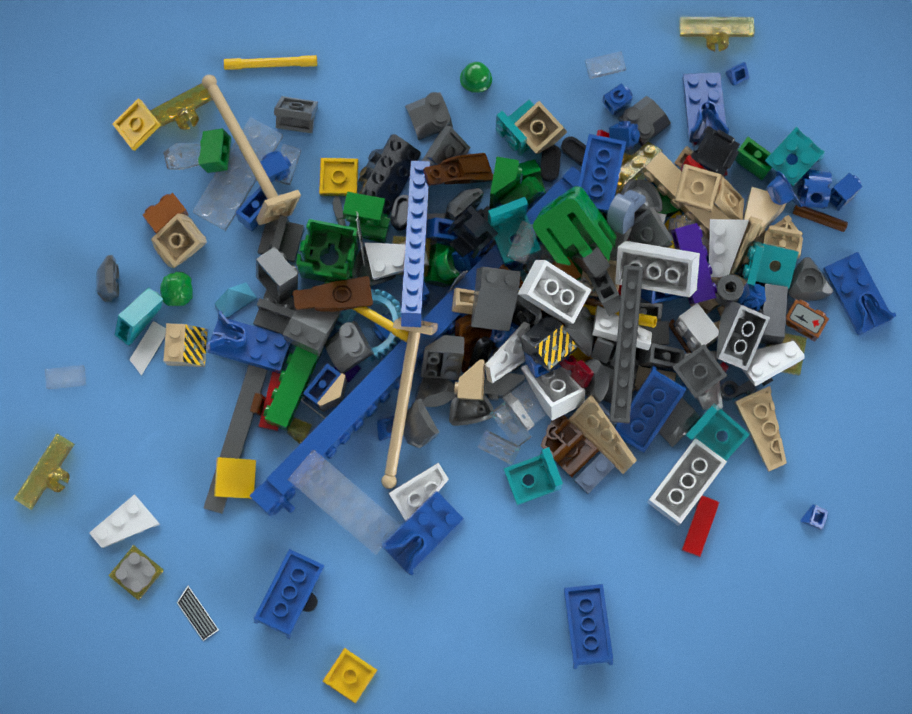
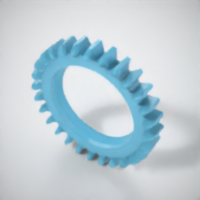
(392, 304)

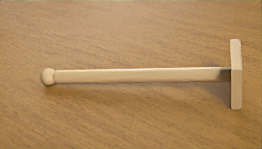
(275, 204)
(389, 480)

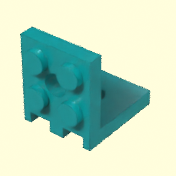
(506, 128)
(803, 148)
(506, 222)
(759, 260)
(710, 424)
(543, 471)

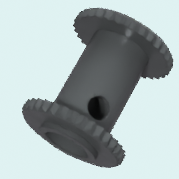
(731, 283)

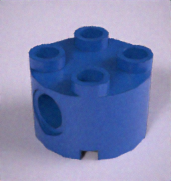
(815, 189)

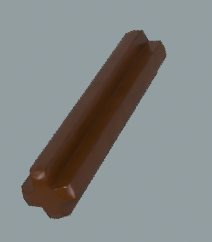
(820, 218)

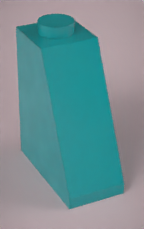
(137, 316)

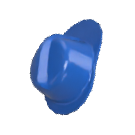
(781, 191)

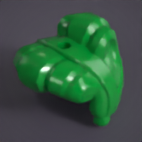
(176, 289)

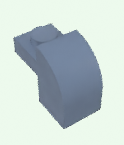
(622, 210)

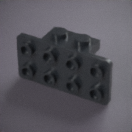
(388, 170)

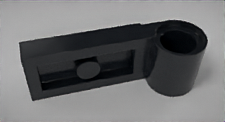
(747, 388)

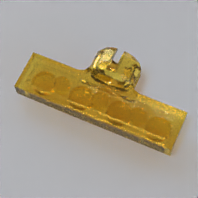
(717, 29)
(182, 108)
(634, 164)
(46, 473)

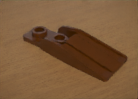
(460, 170)
(335, 295)

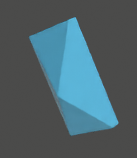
(235, 299)

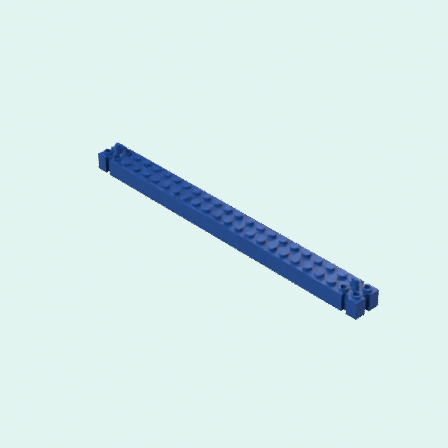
(383, 378)

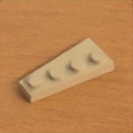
(761, 422)
(602, 434)

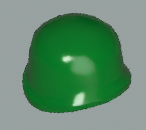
(476, 77)
(444, 266)

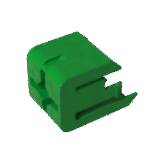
(563, 219)
(318, 242)

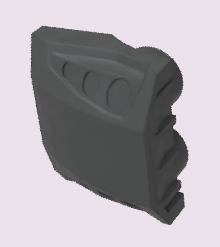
(462, 202)
(106, 278)
(679, 422)
(419, 426)

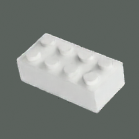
(663, 268)
(686, 482)

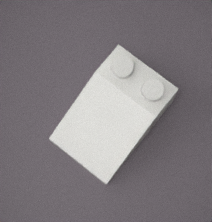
(556, 391)

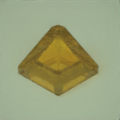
(299, 430)

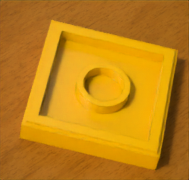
(136, 124)
(338, 176)
(234, 477)
(350, 675)

